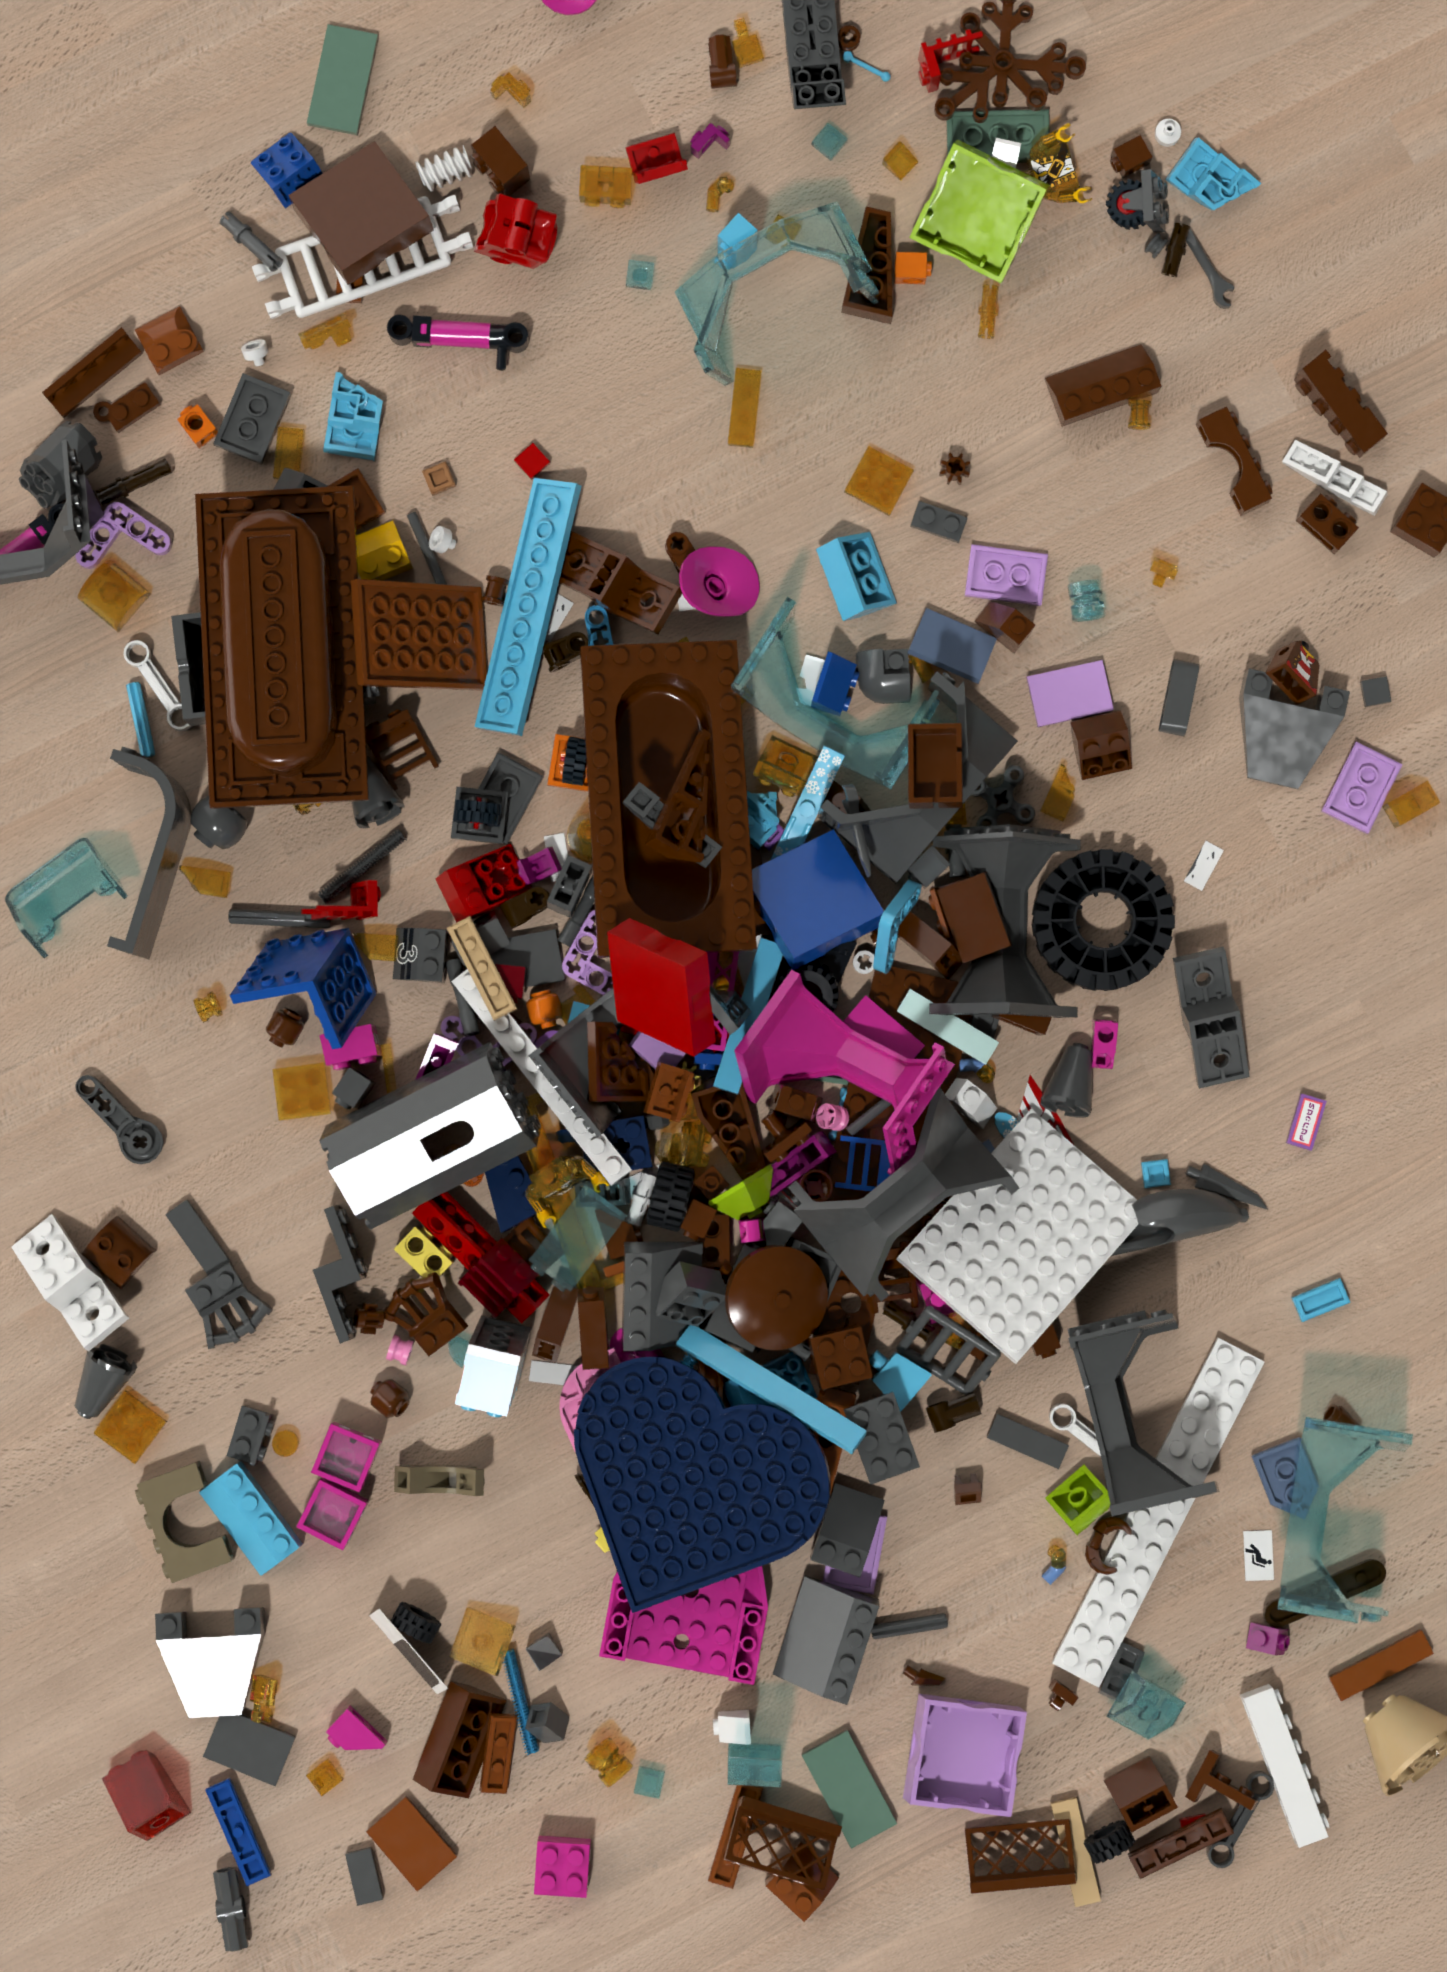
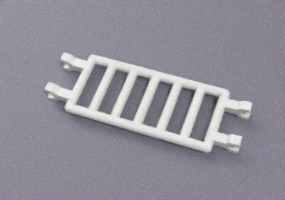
(294, 302)

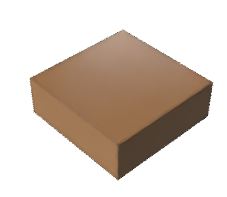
(439, 478)

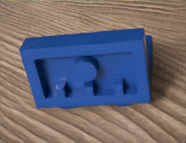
(286, 167)

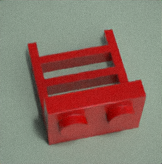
(931, 56)
(655, 158)
(363, 906)

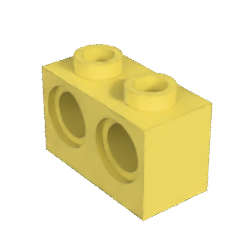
(419, 1260)

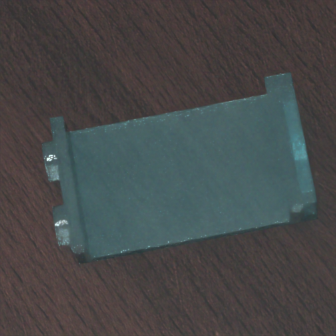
(577, 1239)
(754, 1765)

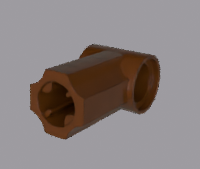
(722, 67)

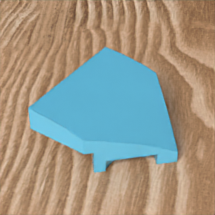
(761, 817)

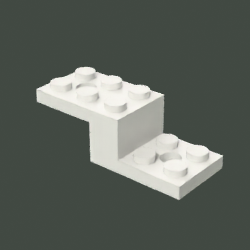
(70, 1282)

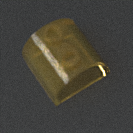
(112, 594)
(785, 766)

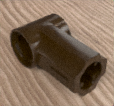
(946, 1414)

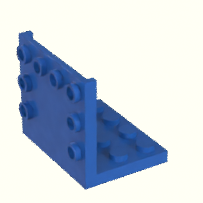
(323, 966)

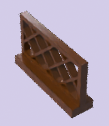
(788, 1820)
(1025, 1879)

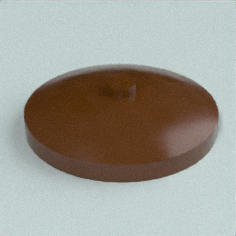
(776, 1297)

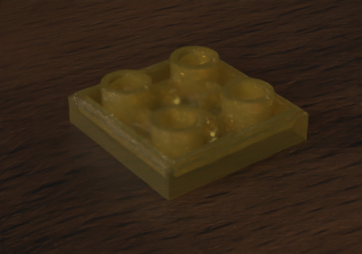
(879, 481)
(130, 1427)

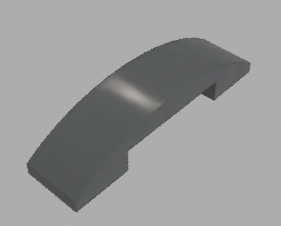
(647, 808)

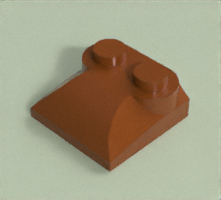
(169, 340)

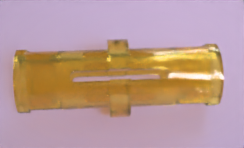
(988, 311)

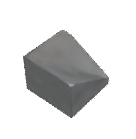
(543, 1651)

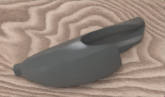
(1179, 1216)

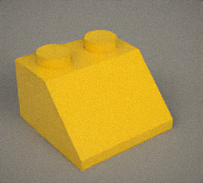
(381, 553)

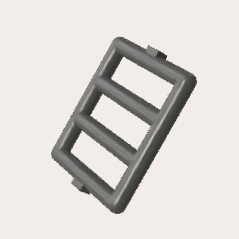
(950, 1327)

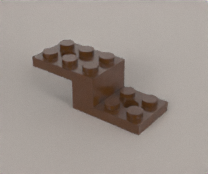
(618, 584)

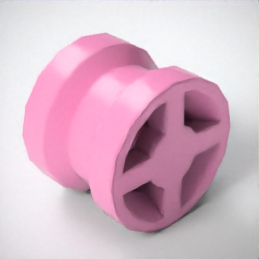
(829, 1111)
(400, 1350)

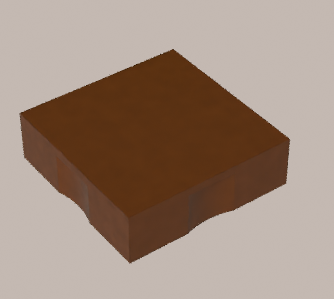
(361, 212)

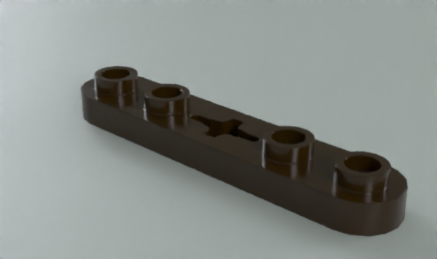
(1350, 1582)

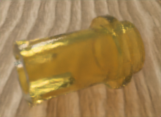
(922, 668)

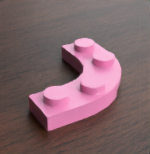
(574, 1390)

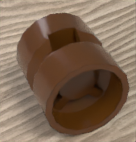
(816, 1185)

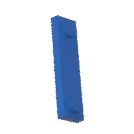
(238, 1831)

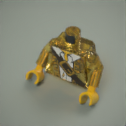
(1053, 165)
(557, 1179)

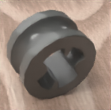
(1156, 245)

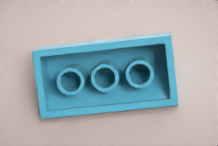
(251, 1518)

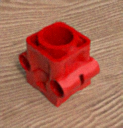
(517, 232)

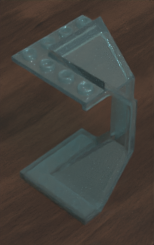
(815, 232)
(772, 689)
(1325, 1459)

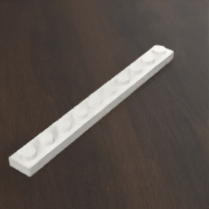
(518, 1047)

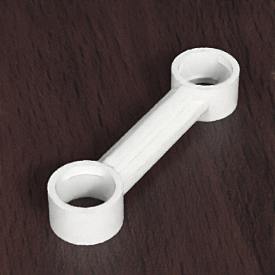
(156, 682)
(1076, 1428)

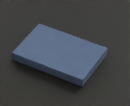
(952, 645)

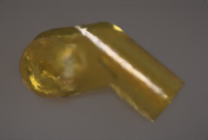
(714, 192)

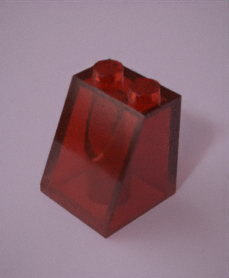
(145, 1795)

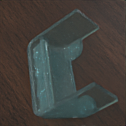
(58, 888)

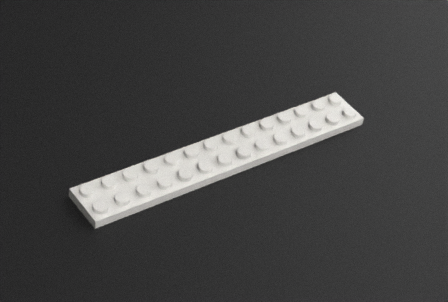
(1189, 1453)

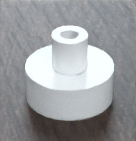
(1167, 132)
(255, 351)
(441, 540)

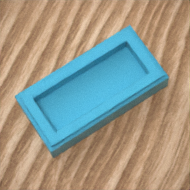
(1320, 1300)

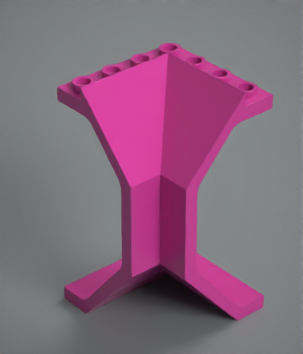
(805, 1040)

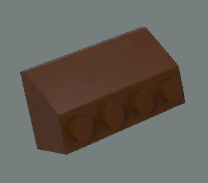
(1103, 385)
(457, 1741)

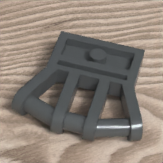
(215, 1292)

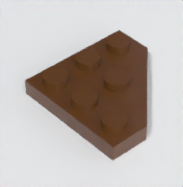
(612, 1067)

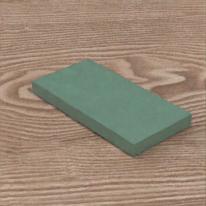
(342, 79)
(1011, 125)
(849, 1789)

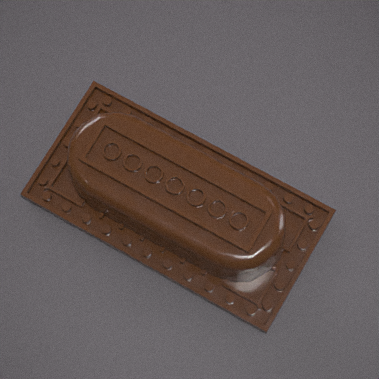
(280, 647)
(639, 727)

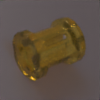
(1139, 414)

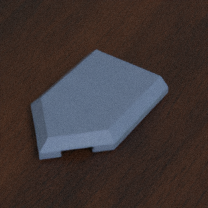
(1278, 1471)

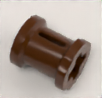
(494, 590)

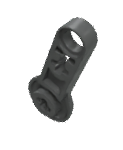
(124, 1124)

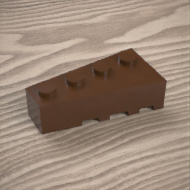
(876, 246)
(1339, 405)

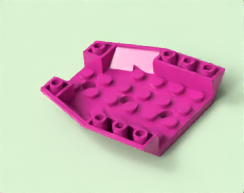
(721, 1622)

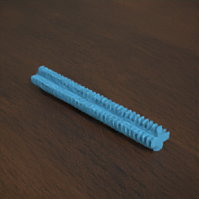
(520, 1700)

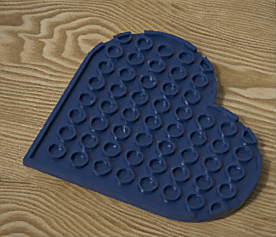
(693, 1484)

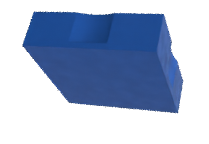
(814, 899)

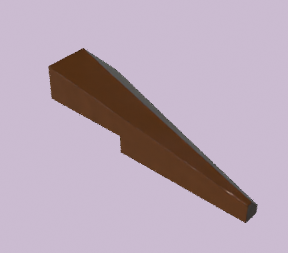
(680, 823)

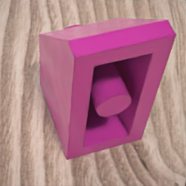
(354, 1732)

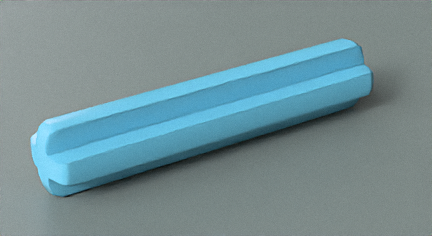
(140, 719)

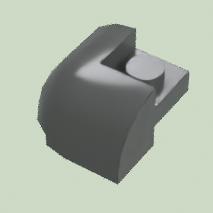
(884, 675)

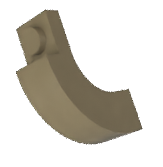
(439, 1479)

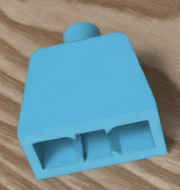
(899, 1376)

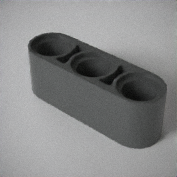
(1179, 697)

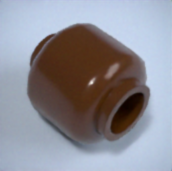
(284, 1027)
(389, 1398)

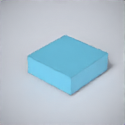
(1155, 1173)

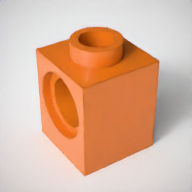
(911, 268)
(202, 435)

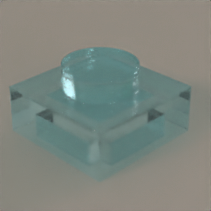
(829, 141)
(640, 274)
(649, 1782)

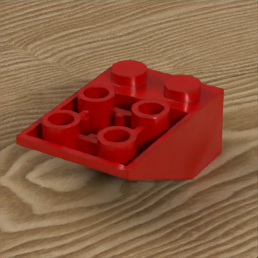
(482, 883)

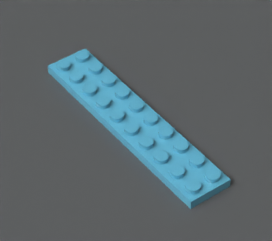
(528, 606)

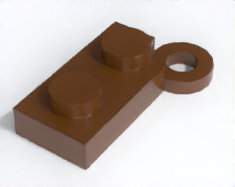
(128, 408)

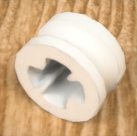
(856, 964)

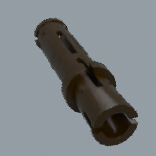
(138, 479)

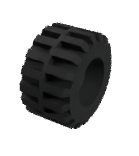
(819, 975)
(670, 1196)

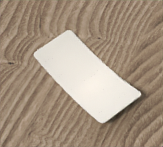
(811, 673)

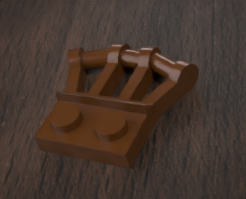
(431, 1330)

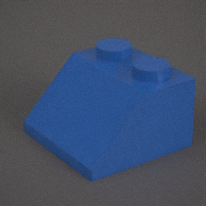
(834, 685)

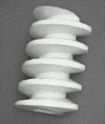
(444, 169)

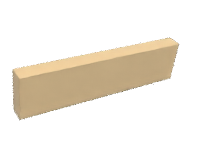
(481, 968)
(1086, 1888)

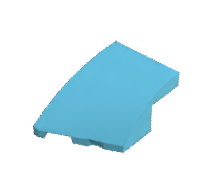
(1209, 176)
(352, 421)

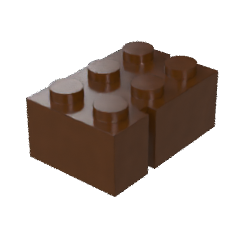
(935, 765)

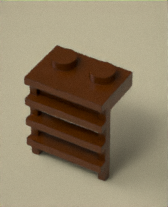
(391, 732)
(892, 1263)

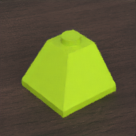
(745, 1196)

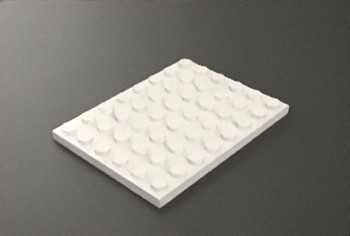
(1027, 1254)

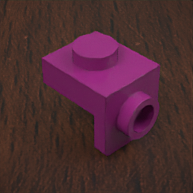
(703, 140)
(539, 866)
(1268, 1639)

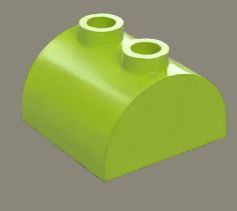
(1080, 1499)

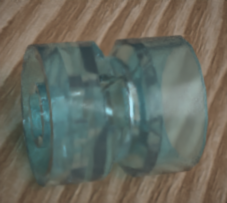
(1086, 600)

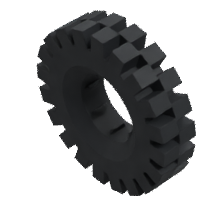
(1081, 961)

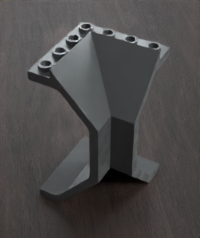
(68, 534)
(901, 834)
(1005, 979)
(565, 1054)
(863, 1230)
(1103, 1356)

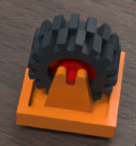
(568, 763)

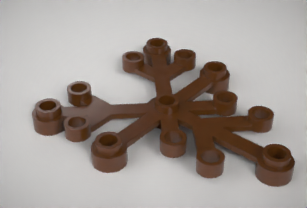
(979, 81)

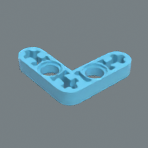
(890, 922)

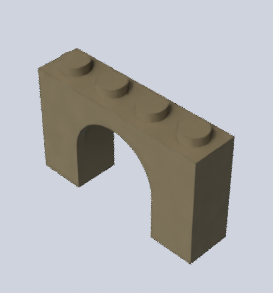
(179, 1558)

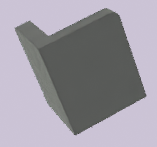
(547, 1722)

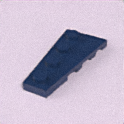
(507, 1189)

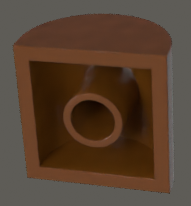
(118, 1252)

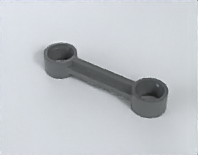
(1239, 1821)

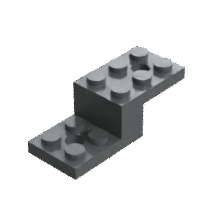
(1211, 1017)
(340, 1273)

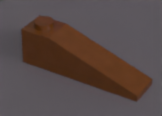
(730, 1125)

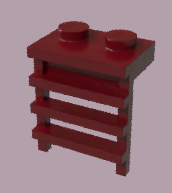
(498, 1277)

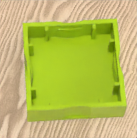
(979, 211)

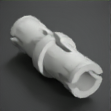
(641, 1199)

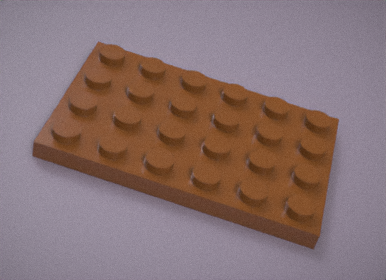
(418, 635)

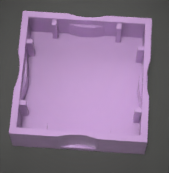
(964, 1755)

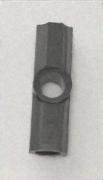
(230, 1909)

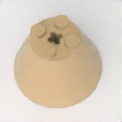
(1405, 1741)

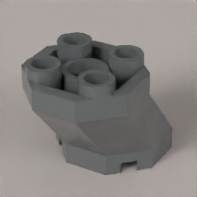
(44, 468)

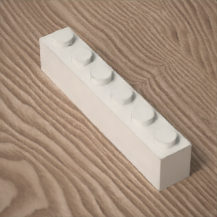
(1284, 1766)

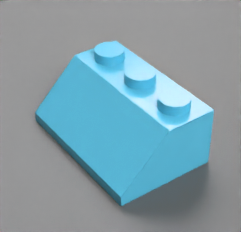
(856, 575)

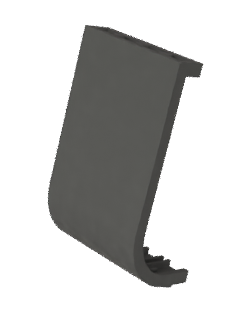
(164, 858)

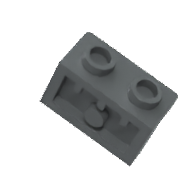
(250, 1434)

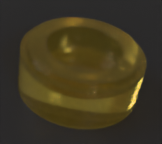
(285, 1443)

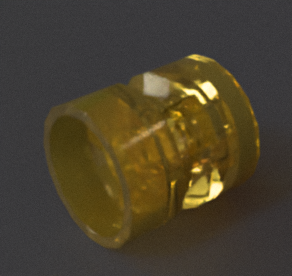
(608, 1762)

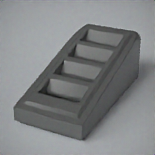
(624, 1191)

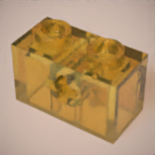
(593, 180)

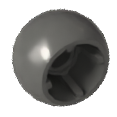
(217, 826)

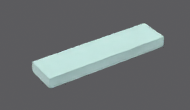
(948, 1027)

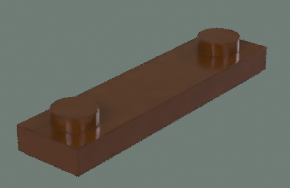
(1180, 1843)

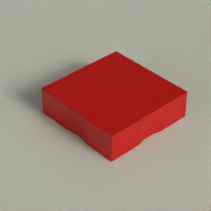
(661, 986)

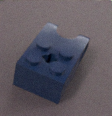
(633, 1131)

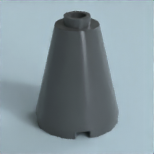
(383, 800)
(1071, 1083)
(101, 1379)

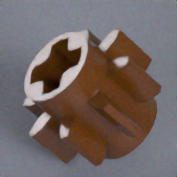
(950, 463)
(369, 1318)

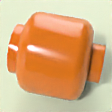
(544, 1009)

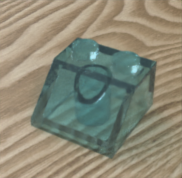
(1145, 1707)

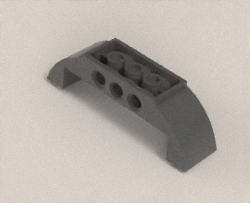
(813, 53)

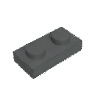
(938, 522)

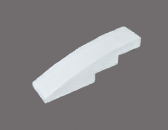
(1334, 477)

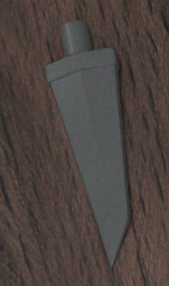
(1215, 1182)

